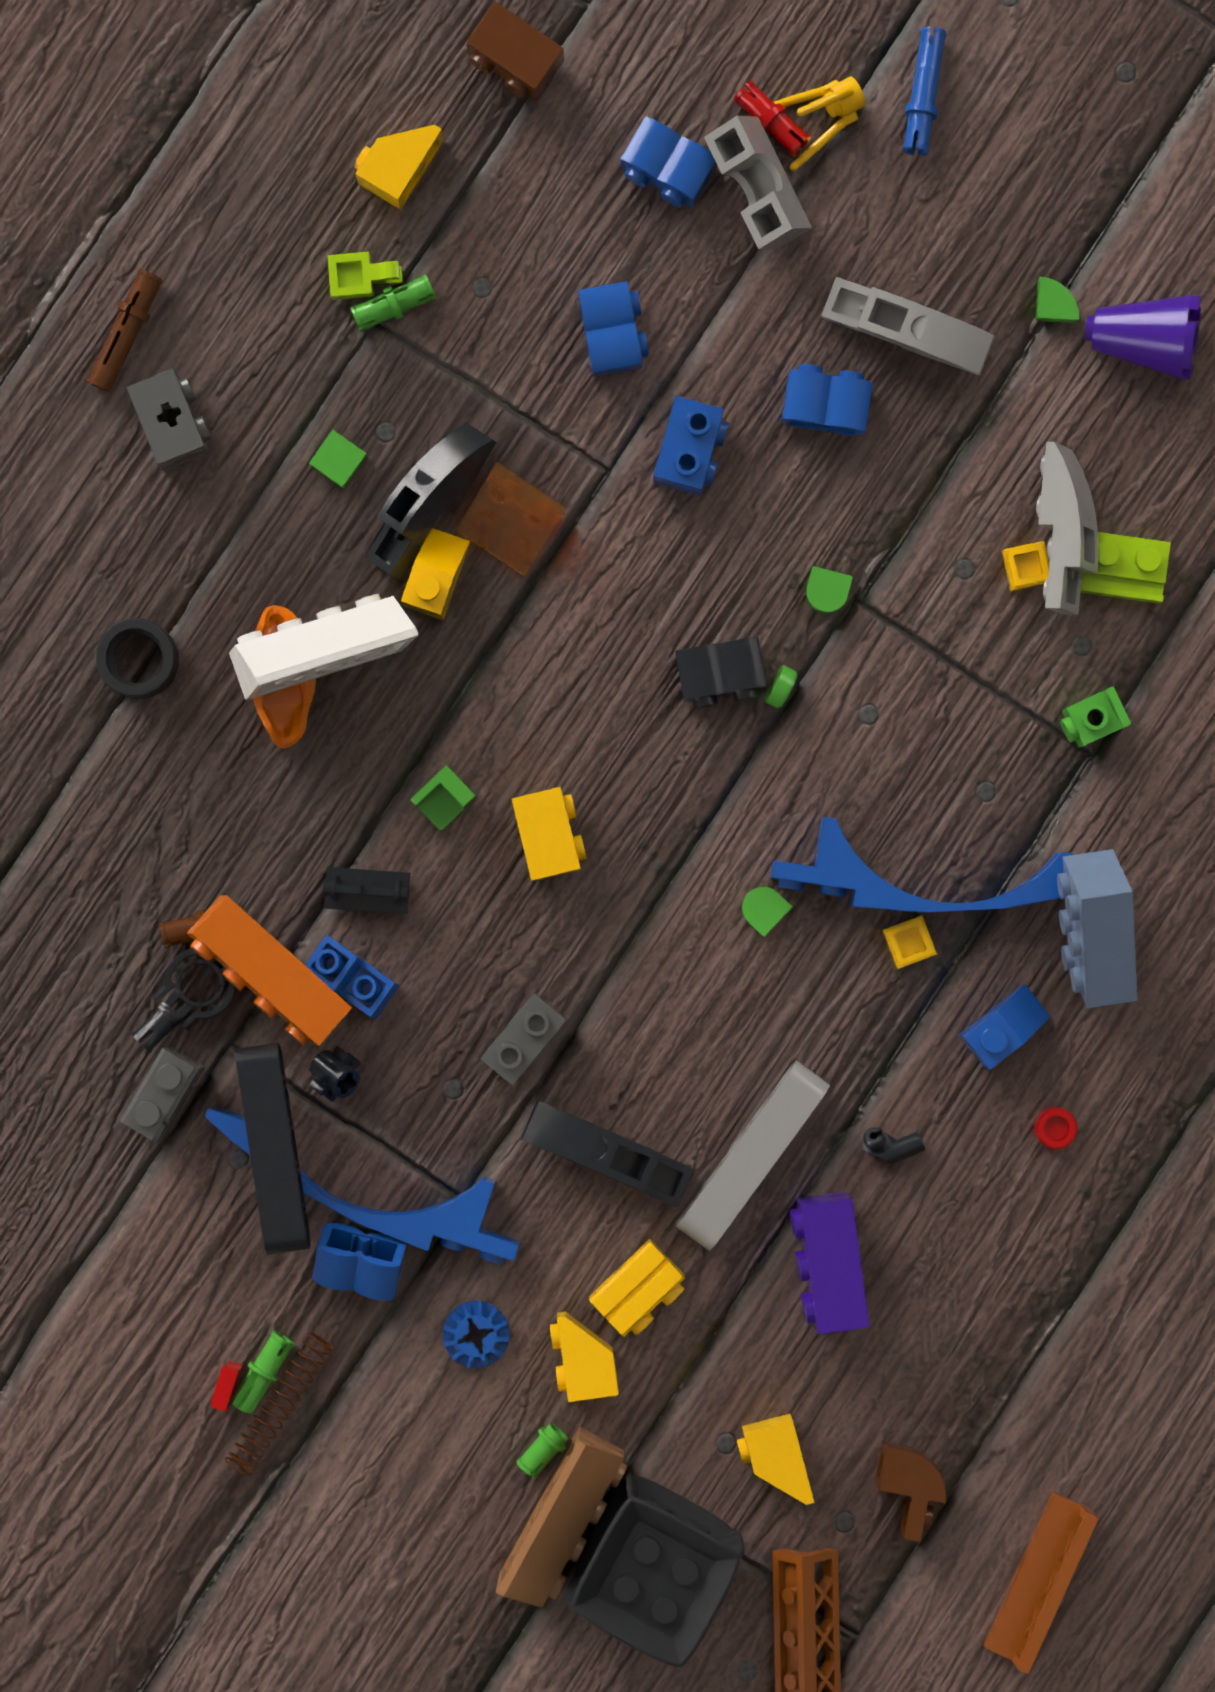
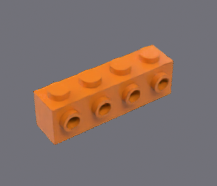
(268, 970)

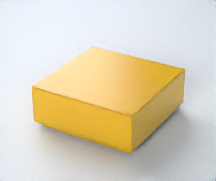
(1026, 565)
(909, 942)

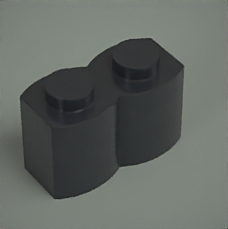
(721, 671)

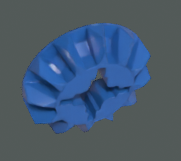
(484, 1316)

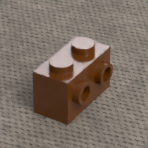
(514, 52)

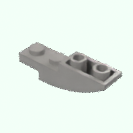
(908, 325)
(1070, 512)

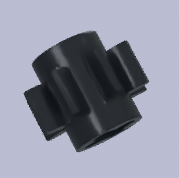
(334, 1073)

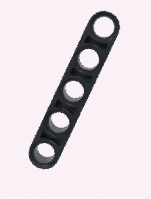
(273, 1148)

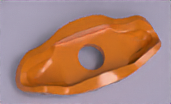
(285, 710)

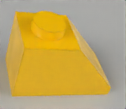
(397, 163)
(435, 574)
(776, 1456)

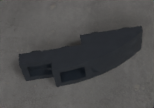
(429, 487)
(607, 1153)

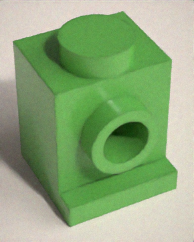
(1112, 717)

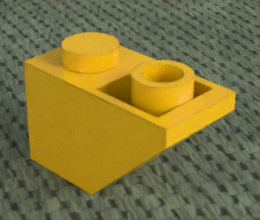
(587, 1361)

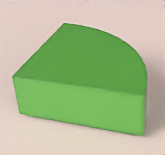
(1055, 302)

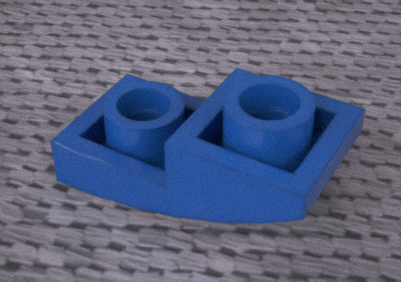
(352, 977)

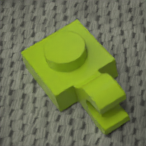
(354, 275)

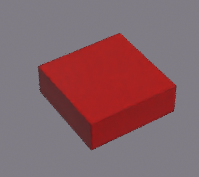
(226, 1385)

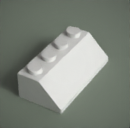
(321, 646)

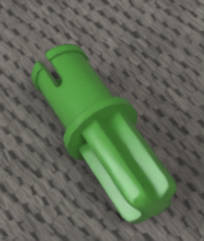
(262, 1372)

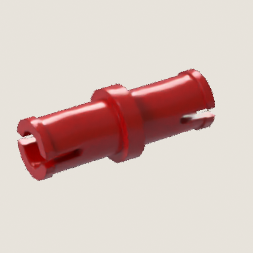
(772, 118)

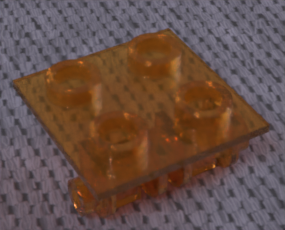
(511, 519)

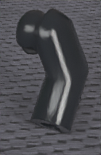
(889, 1148)

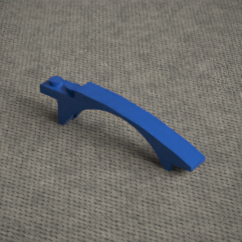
(840, 868)
(455, 1220)

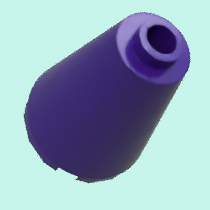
(1149, 333)

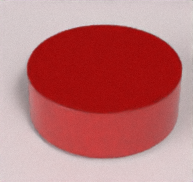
(1055, 1128)

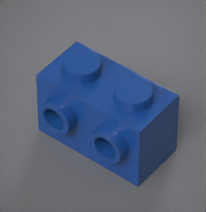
(689, 446)

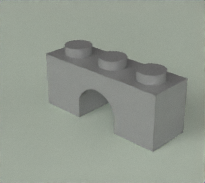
(748, 156)

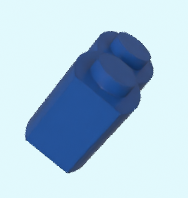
(667, 162)
(611, 328)
(826, 401)
(359, 1261)

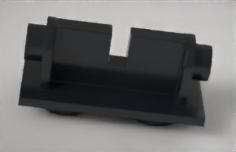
(366, 890)

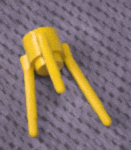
(839, 99)

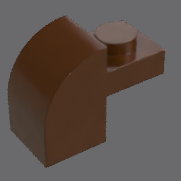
(911, 1474)

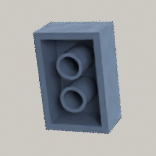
(1098, 928)

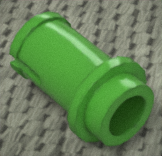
(542, 1450)

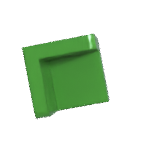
(443, 798)

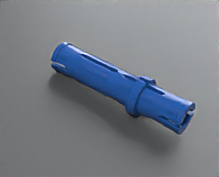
(922, 108)

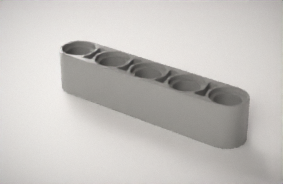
(752, 1155)

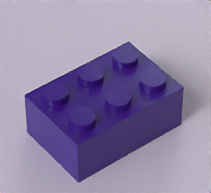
(829, 1263)

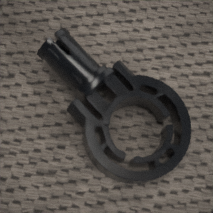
(165, 1018)

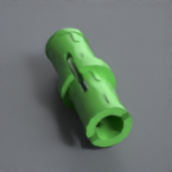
(393, 303)

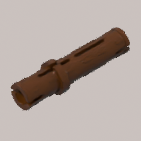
(125, 329)

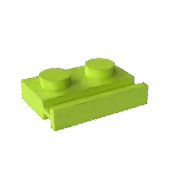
(1129, 568)

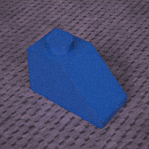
(1005, 1027)

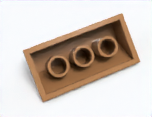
(560, 1519)

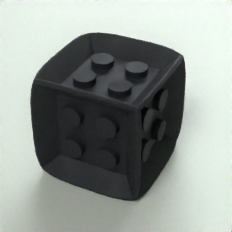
(655, 1570)

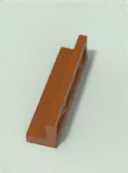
(1041, 1581)
(795, 1629)

